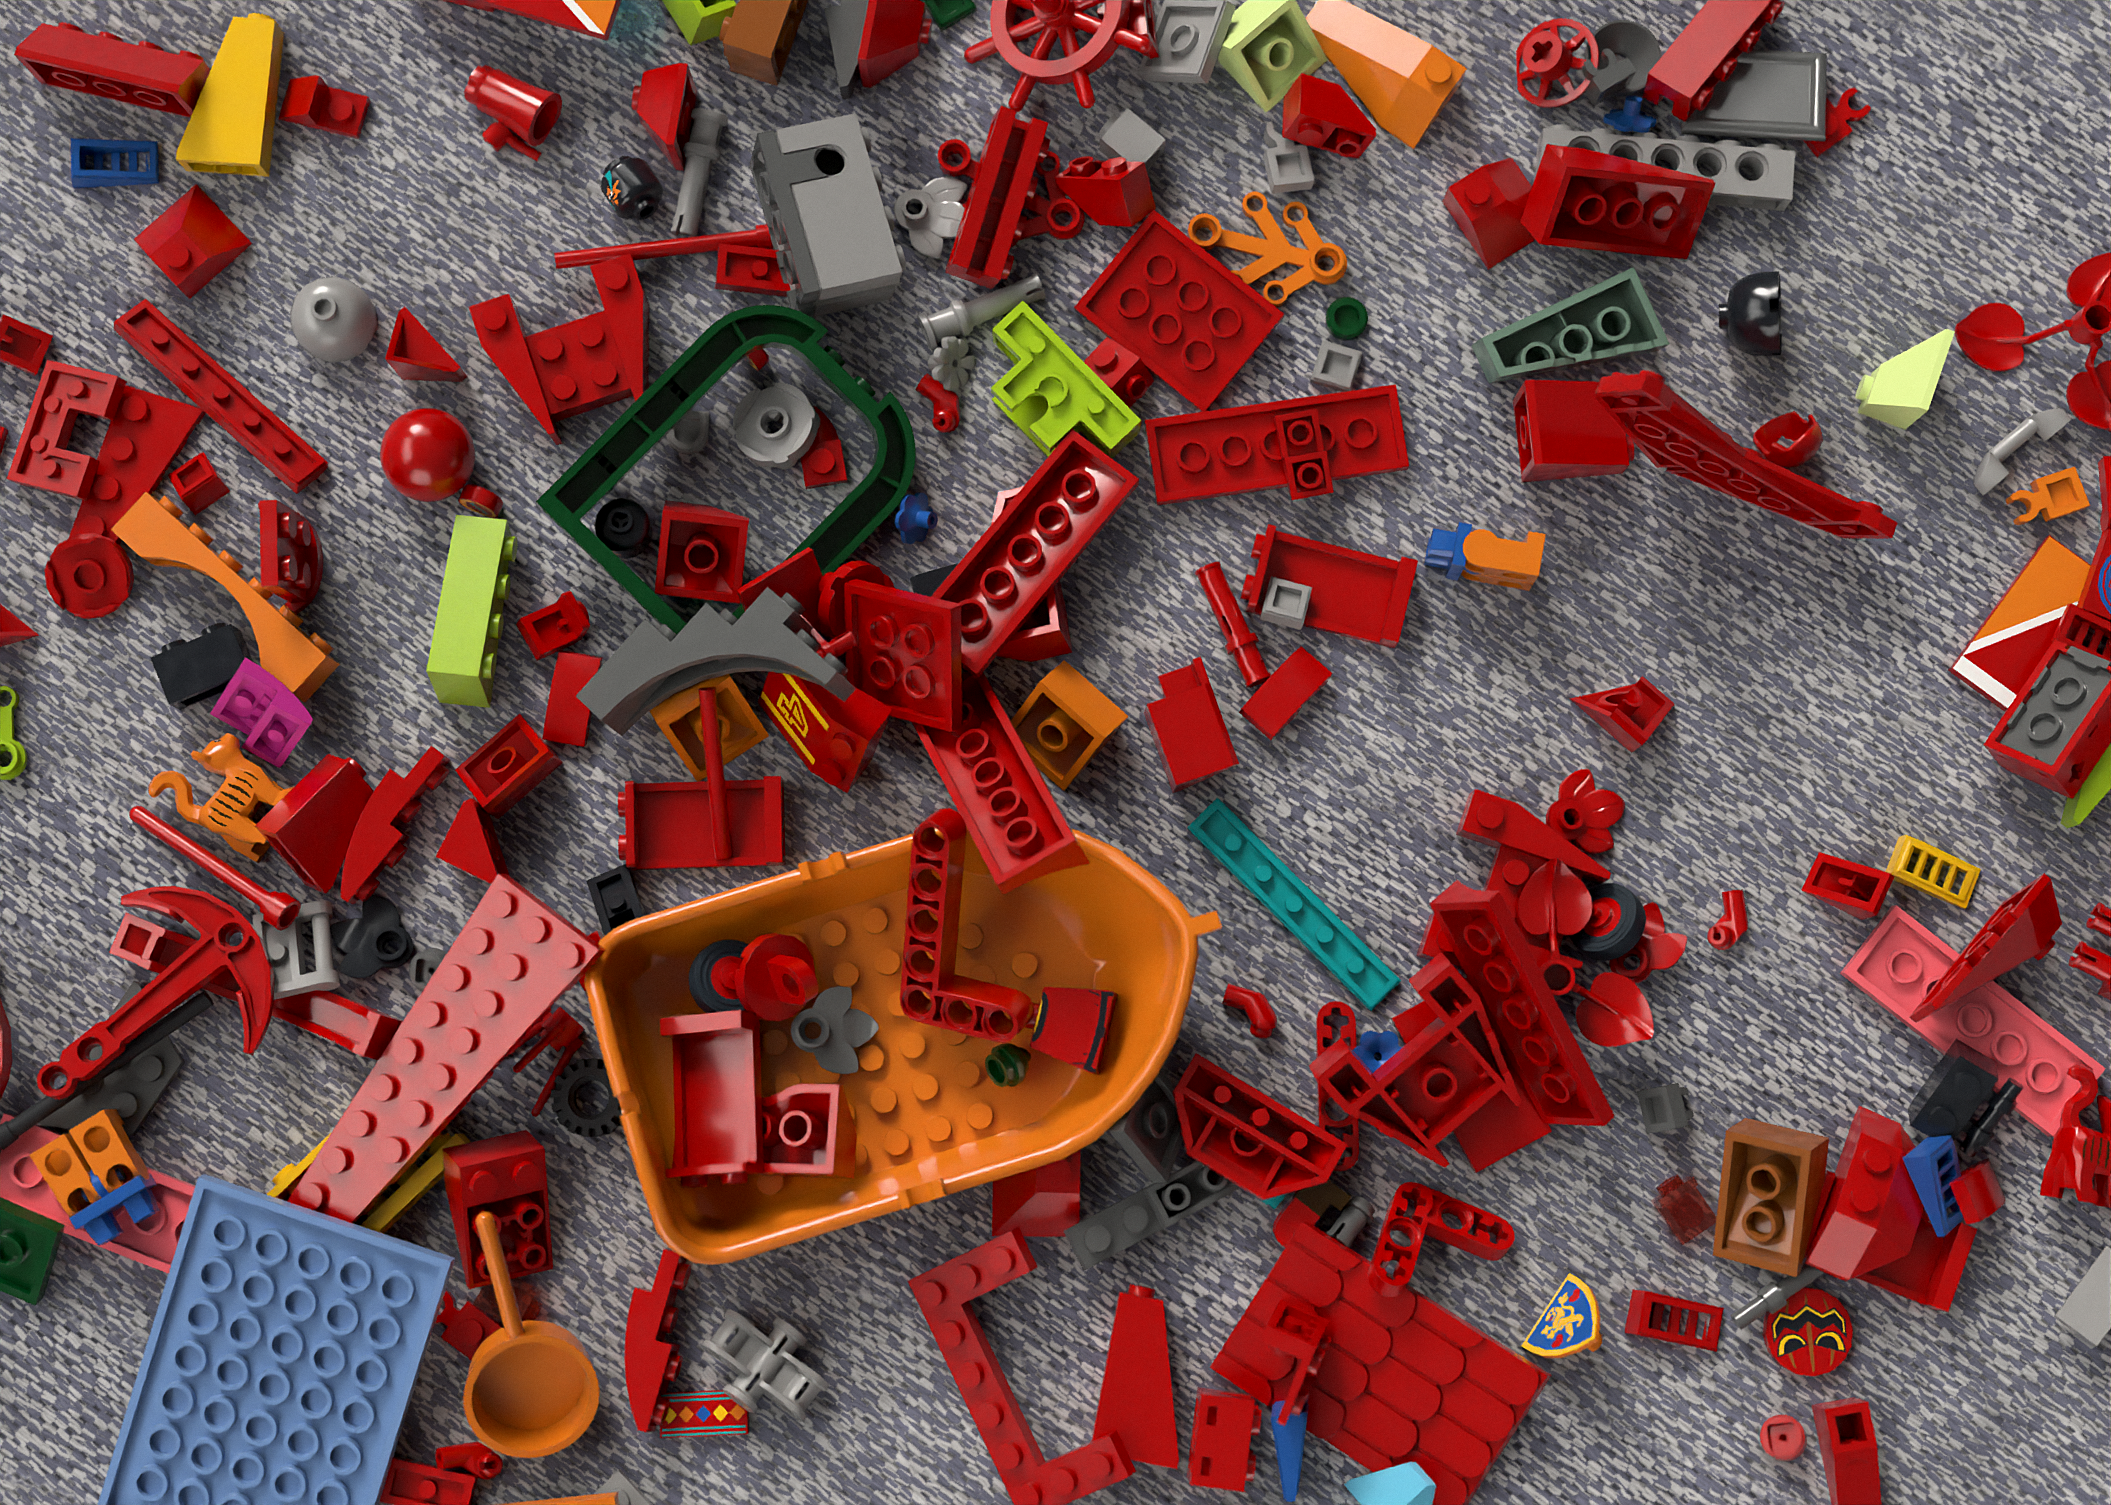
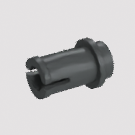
(1355, 1216)

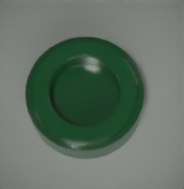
(1346, 318)

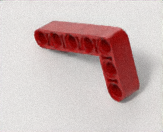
(940, 939)

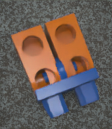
(1485, 557)
(96, 1174)

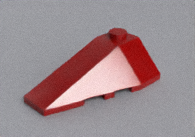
(808, 1133)

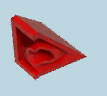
(1627, 711)

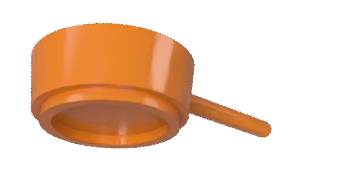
(530, 1380)

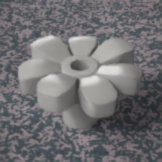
(950, 363)

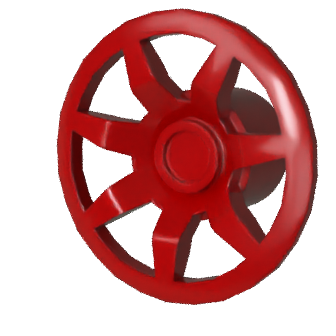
(1551, 60)

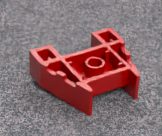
(579, 361)
(1521, 849)
(1431, 1079)

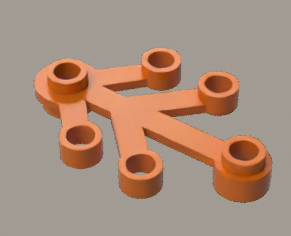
(1275, 248)

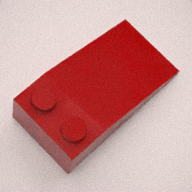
(1614, 204)

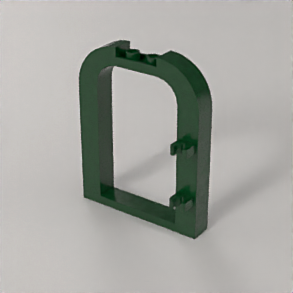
(683, 388)

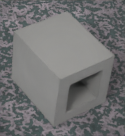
(1131, 139)

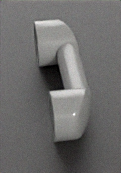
(1991, 470)

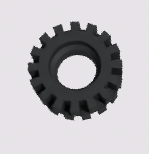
(565, 1100)

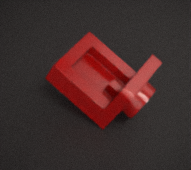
(1120, 370)
(555, 626)

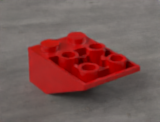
(510, 1182)

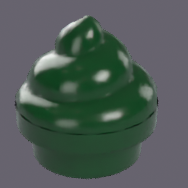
(1007, 1064)

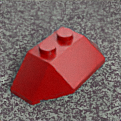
(1250, 1134)
(1871, 1201)

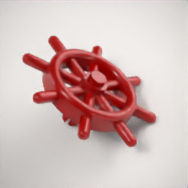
(1057, 19)

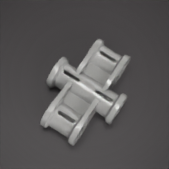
(752, 1355)

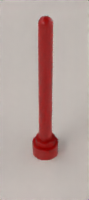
(277, 908)

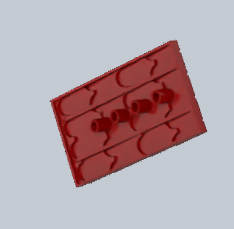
(1397, 1375)

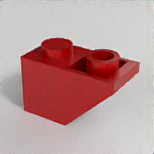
(1325, 118)
(1108, 190)

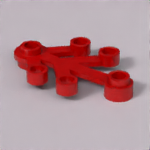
(1044, 208)

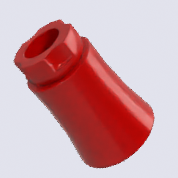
(515, 103)

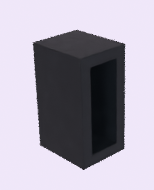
(200, 666)

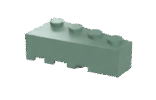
(1599, 322)

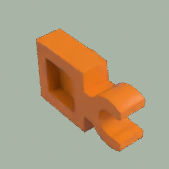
(2052, 495)

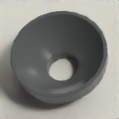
(1631, 41)

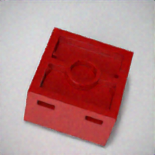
(1222, 1440)

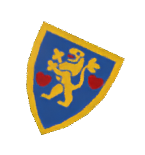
(1567, 1323)

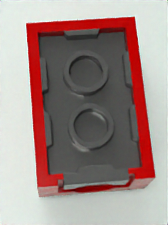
(2057, 721)

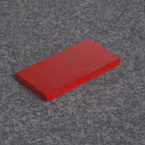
(1499, 1124)

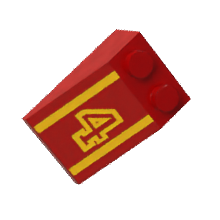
(825, 732)

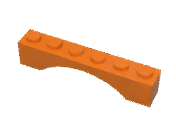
(285, 650)

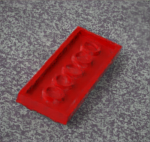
(1239, 448)

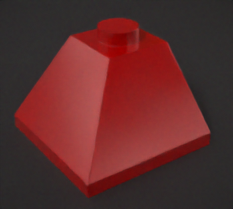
(891, 37)
(665, 108)
(1490, 209)
(192, 241)
(701, 552)
(1039, 1199)

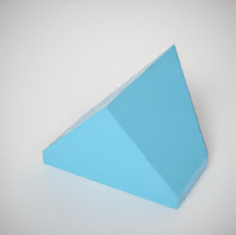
(1394, 1486)

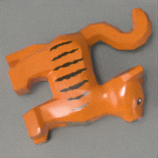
(235, 802)

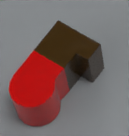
(1307, 1206)

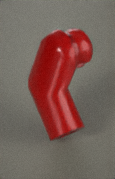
(1257, 1008)

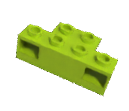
(1055, 389)

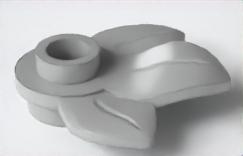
(938, 217)

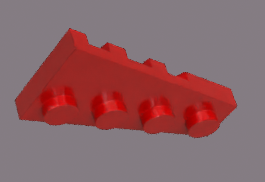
(134, 457)

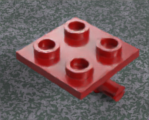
(801, 580)

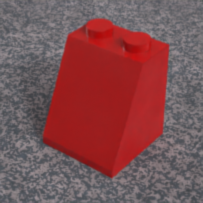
(1567, 432)

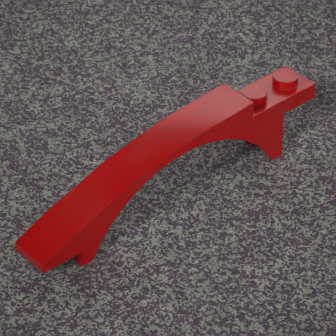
(321, 1012)

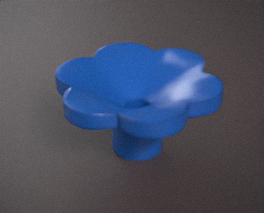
(1630, 117)
(915, 518)
(1371, 1042)

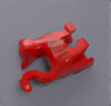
(2080, 1151)

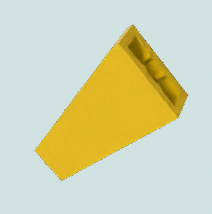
(238, 104)

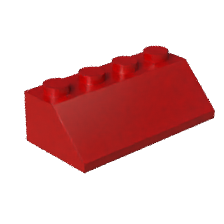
(114, 68)

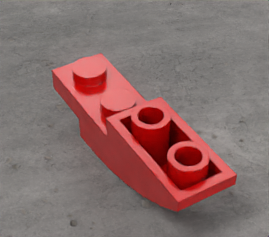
(375, 836)
(648, 1357)

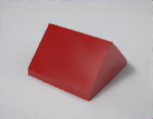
(1190, 736)
(508, 767)
(473, 843)

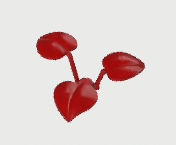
(1994, 339)
(1615, 1006)

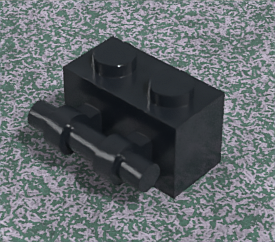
(1955, 1092)

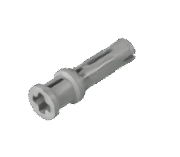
(700, 154)
(962, 316)

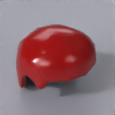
(1804, 434)

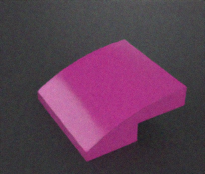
(264, 711)

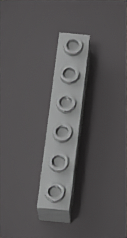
(1768, 161)

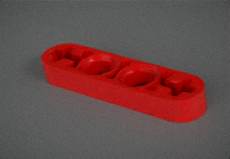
(1345, 1031)

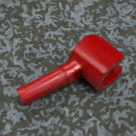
(498, 135)

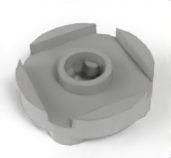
(791, 441)

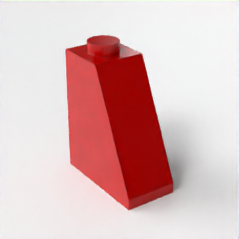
(317, 820)

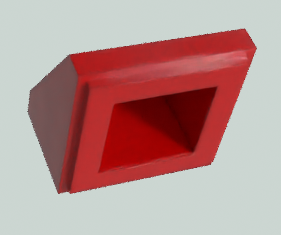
(199, 487)

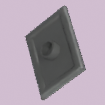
(1767, 98)

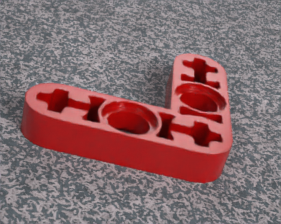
(1427, 1220)

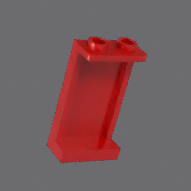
(1350, 590)
(672, 824)
(716, 1097)
(1930, 1269)

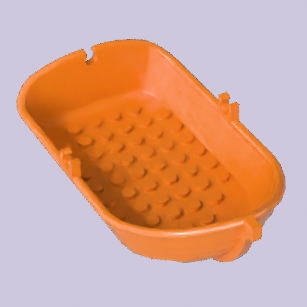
(921, 1092)

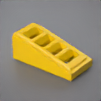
(1901, 856)

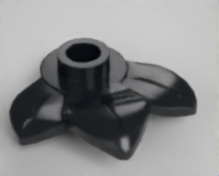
(366, 937)

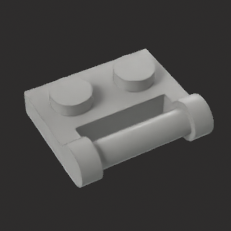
(287, 951)

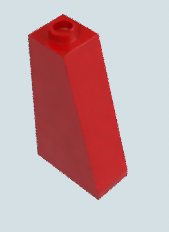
(1137, 1381)

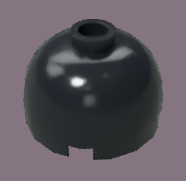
(1754, 314)

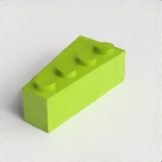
(471, 611)

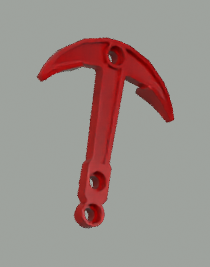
(180, 980)

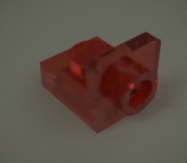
(1683, 1208)
(525, 1295)

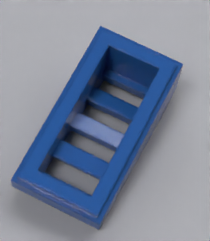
(103, 178)
(1932, 1168)
(1289, 1448)

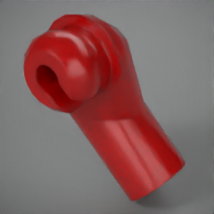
(945, 404)
(1732, 924)
(471, 1456)

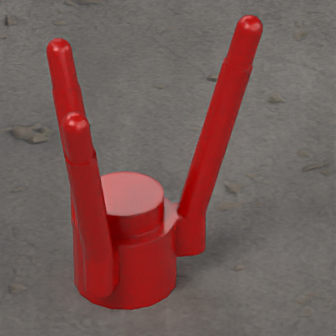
(557, 1031)

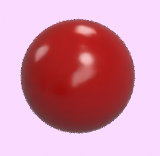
(427, 454)

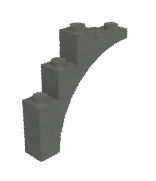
(661, 663)

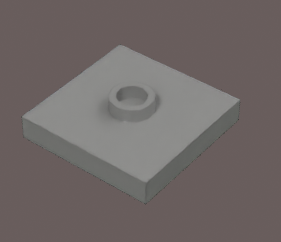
(1188, 40)

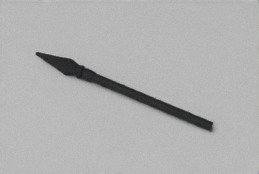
(13, 1129)

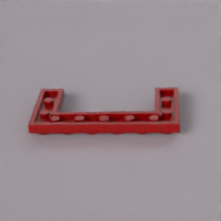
(945, 1303)

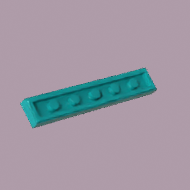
(1293, 904)

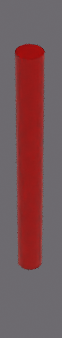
(715, 772)

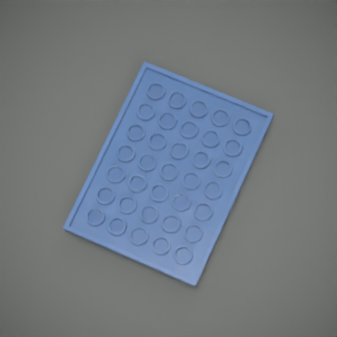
(276, 1358)

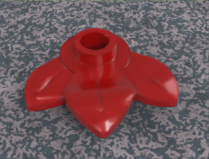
(1590, 809)
(1654, 949)

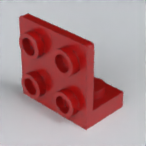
(1300, 1335)

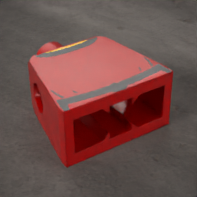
(1073, 1025)

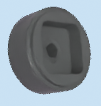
(424, 966)

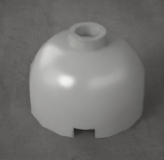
(333, 319)

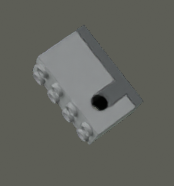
(827, 215)

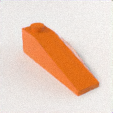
(1389, 69)

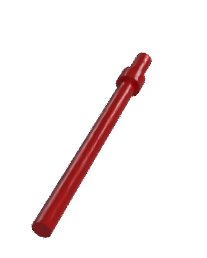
(664, 248)

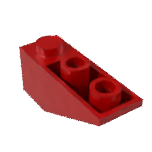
(1848, 1451)

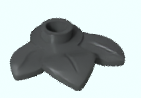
(841, 1030)

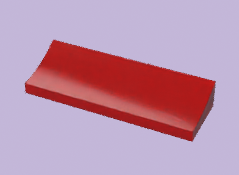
(1033, 545)
(1001, 791)
(1521, 1006)

